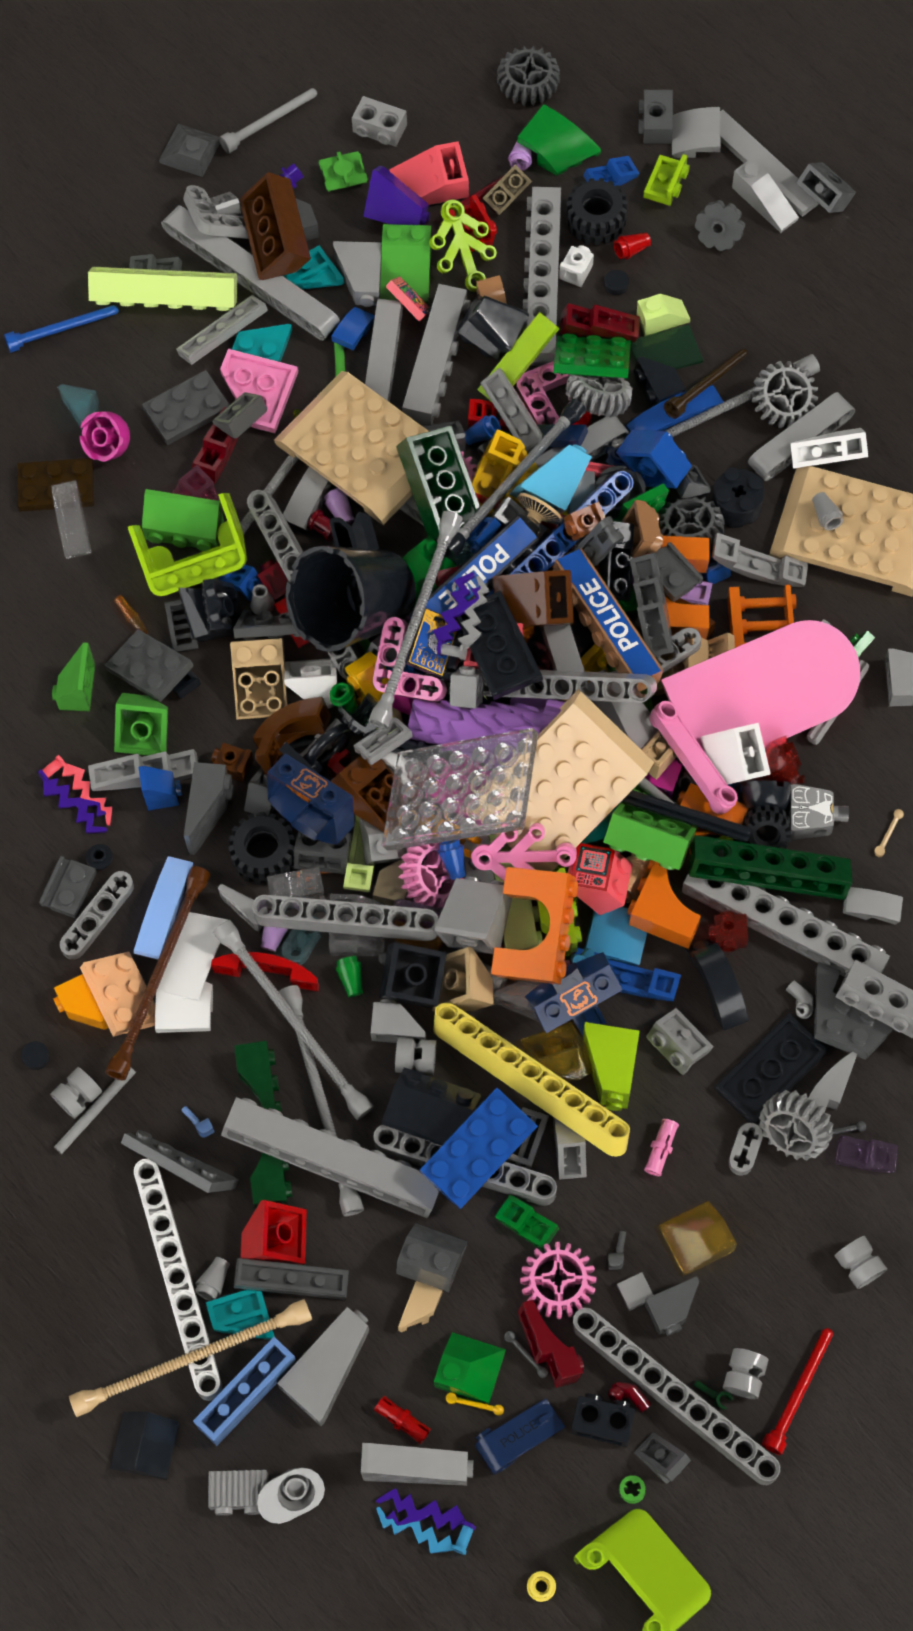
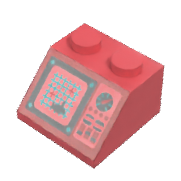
(601, 877)

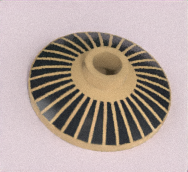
(539, 510)

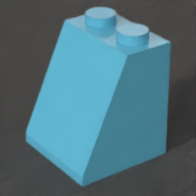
(557, 478)

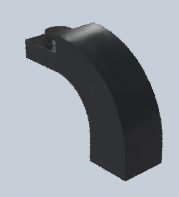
(720, 983)

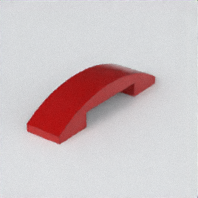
(300, 976)

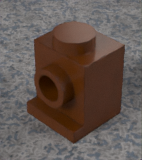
(241, 762)

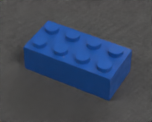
(478, 1148)

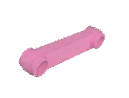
(692, 756)

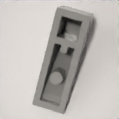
(763, 194)

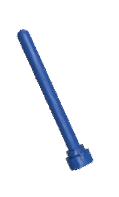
(16, 340)

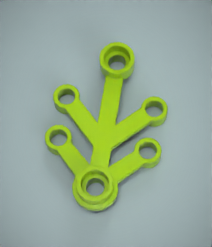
(461, 241)

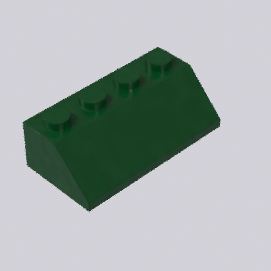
(437, 477)

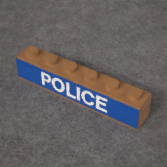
(607, 620)

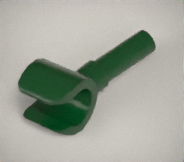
(713, 1394)

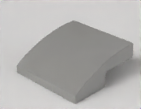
(696, 132)

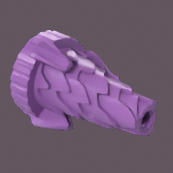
(444, 723)

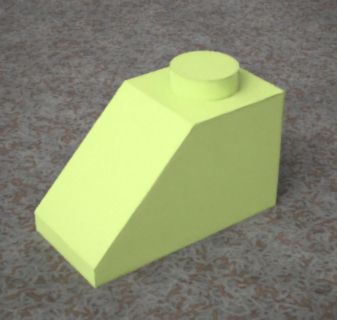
(661, 313)

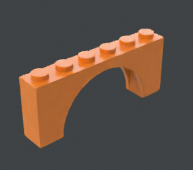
(657, 906)

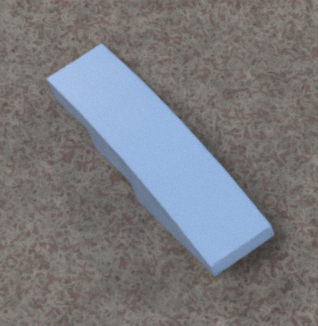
(163, 908)

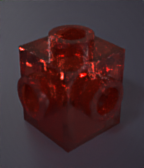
(729, 931)

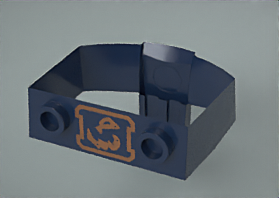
(328, 813)
(577, 996)

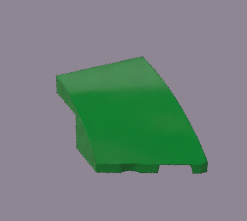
(557, 141)

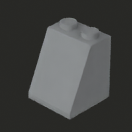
(474, 915)

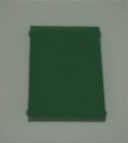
(671, 347)

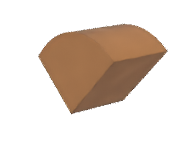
(491, 288)

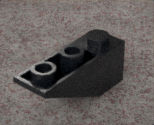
(616, 566)

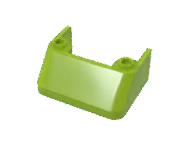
(167, 576)

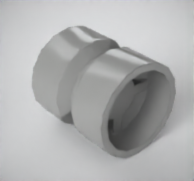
(406, 1052)
(76, 1092)
(859, 1260)
(745, 1373)

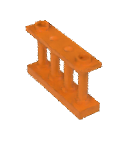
(738, 603)

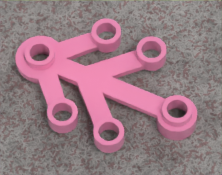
(518, 855)

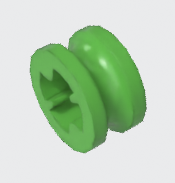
(635, 1480)

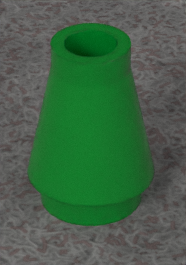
(343, 695)
(350, 975)

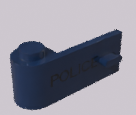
(518, 1436)

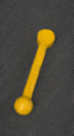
(452, 1398)

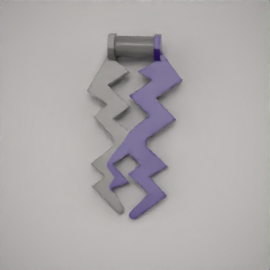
(443, 633)

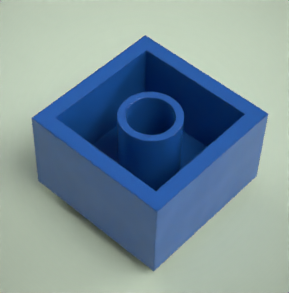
(654, 457)

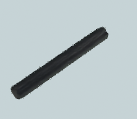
(688, 816)

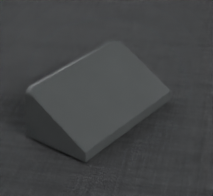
(241, 414)
(693, 484)

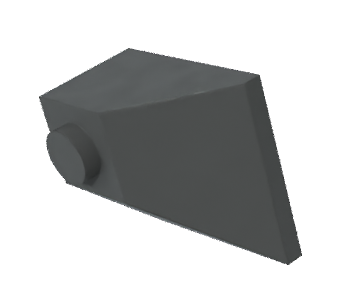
(190, 150)

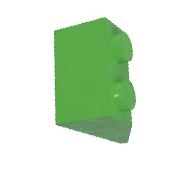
(406, 255)

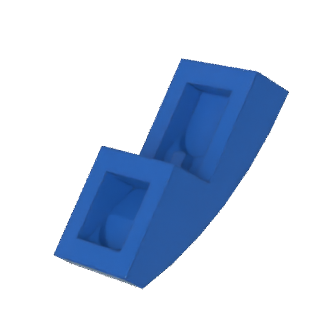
(618, 170)
(352, 328)

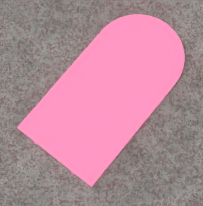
(777, 680)

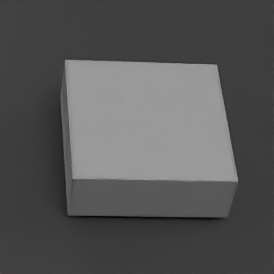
(634, 1291)

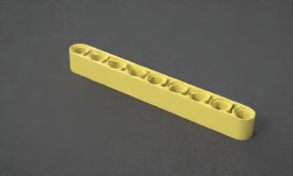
(531, 1079)

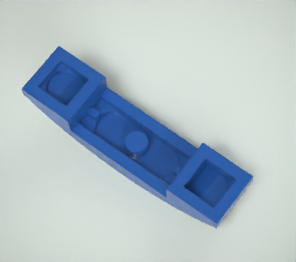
(657, 419)
(644, 982)

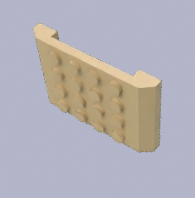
(352, 442)
(869, 543)
(578, 776)

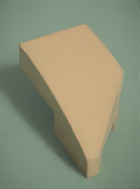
(420, 1305)

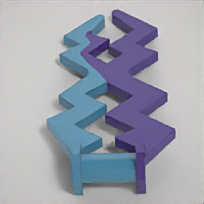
(415, 1516)

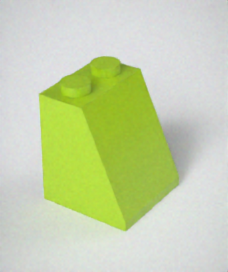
(612, 1060)

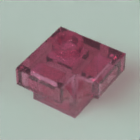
(197, 484)

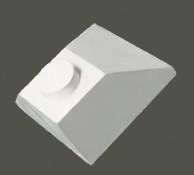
(311, 678)

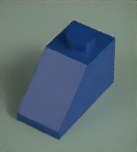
(159, 788)

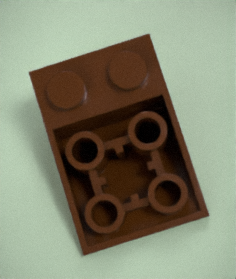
(538, 597)
(370, 789)

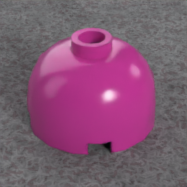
(104, 436)

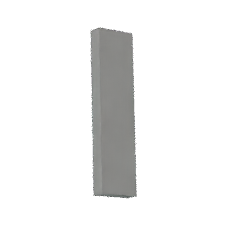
(222, 329)
(512, 409)

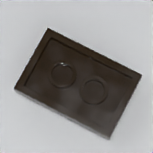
(38, 477)

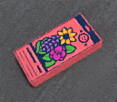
(409, 298)

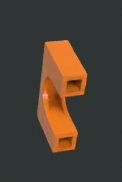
(687, 615)
(545, 961)

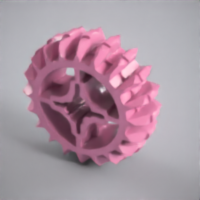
(426, 879)
(570, 1279)

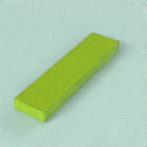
(525, 349)

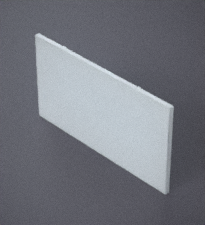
(192, 957)

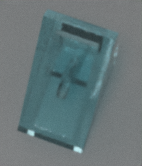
(79, 401)

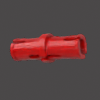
(402, 1419)

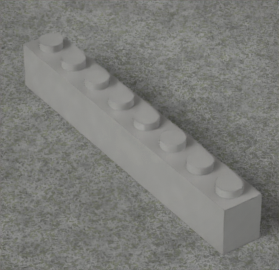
(330, 1156)

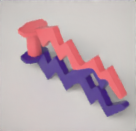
(82, 803)

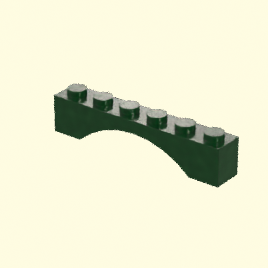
(255, 1070)

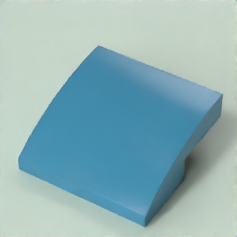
(615, 937)

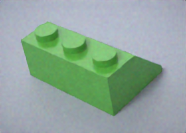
(181, 520)
(649, 836)

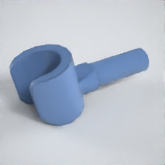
(203, 1128)

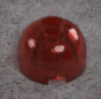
(783, 762)

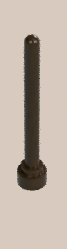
(676, 405)

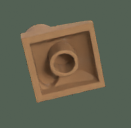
(646, 528)

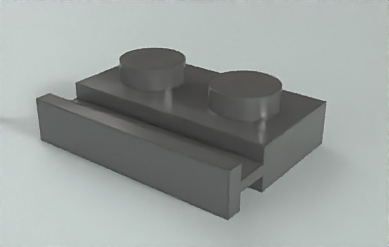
(676, 572)
(68, 887)

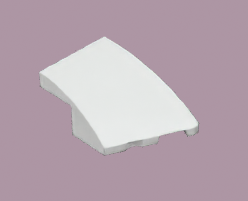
(183, 1014)

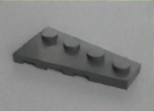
(179, 1163)

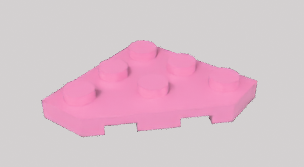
(260, 377)

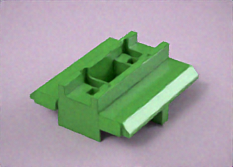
(343, 171)

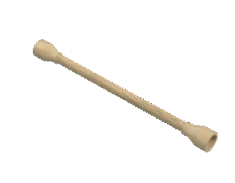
(87, 1400)

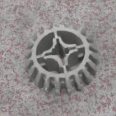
(783, 374)
(600, 394)
(796, 1125)

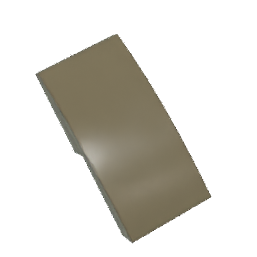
(507, 189)

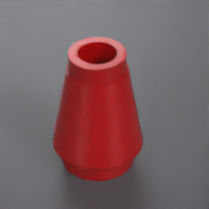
(630, 245)

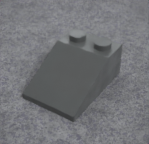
(207, 802)

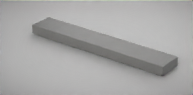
(747, 147)

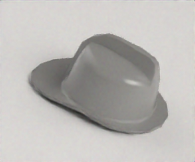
(290, 1495)

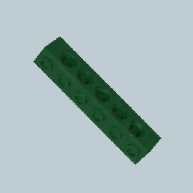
(770, 867)

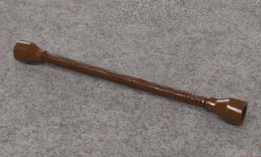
(121, 1062)

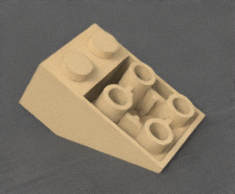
(258, 677)

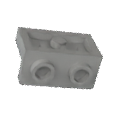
(678, 1041)

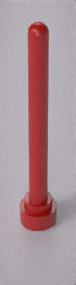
(776, 1438)

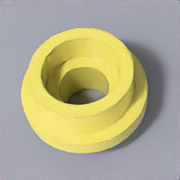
(538, 1577)

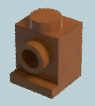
(575, 522)

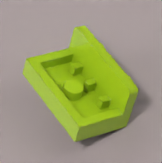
(666, 179)

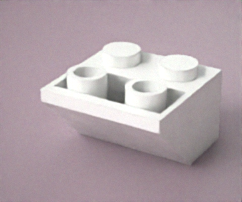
(737, 753)

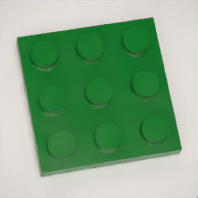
(592, 356)

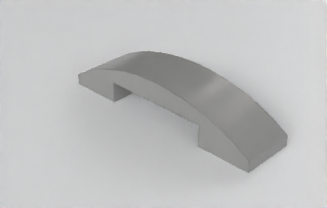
(758, 565)

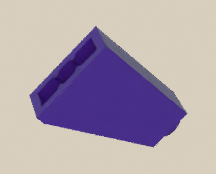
(393, 201)

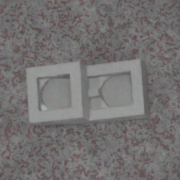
(873, 904)

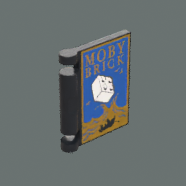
(424, 648)

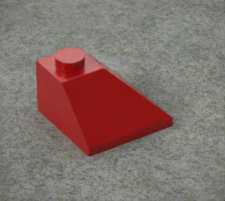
(275, 1234)

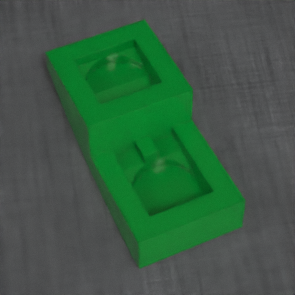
(526, 1222)

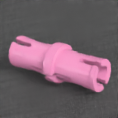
(661, 1147)

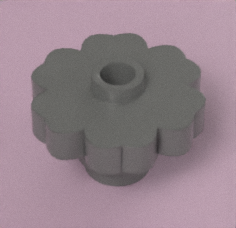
(719, 225)

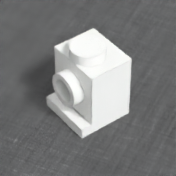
(576, 265)

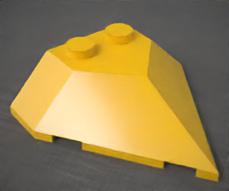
(497, 463)

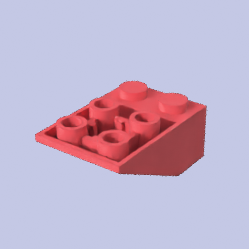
(436, 174)

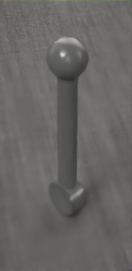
(860, 1126)
(510, 1337)

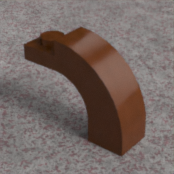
(287, 725)

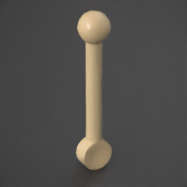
(880, 850)

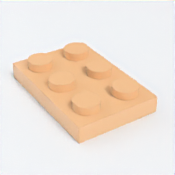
(117, 991)

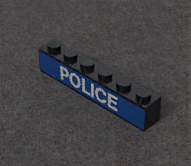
(490, 560)

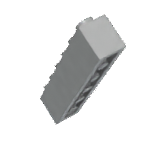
(435, 355)

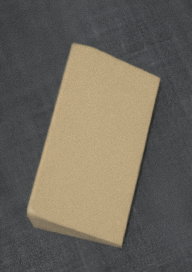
(660, 753)

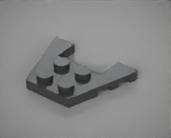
(844, 1024)

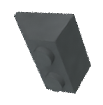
(430, 1257)

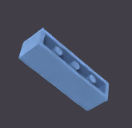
(245, 1391)

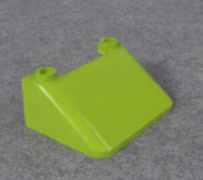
(651, 1568)

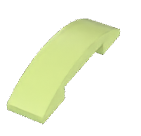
(358, 875)

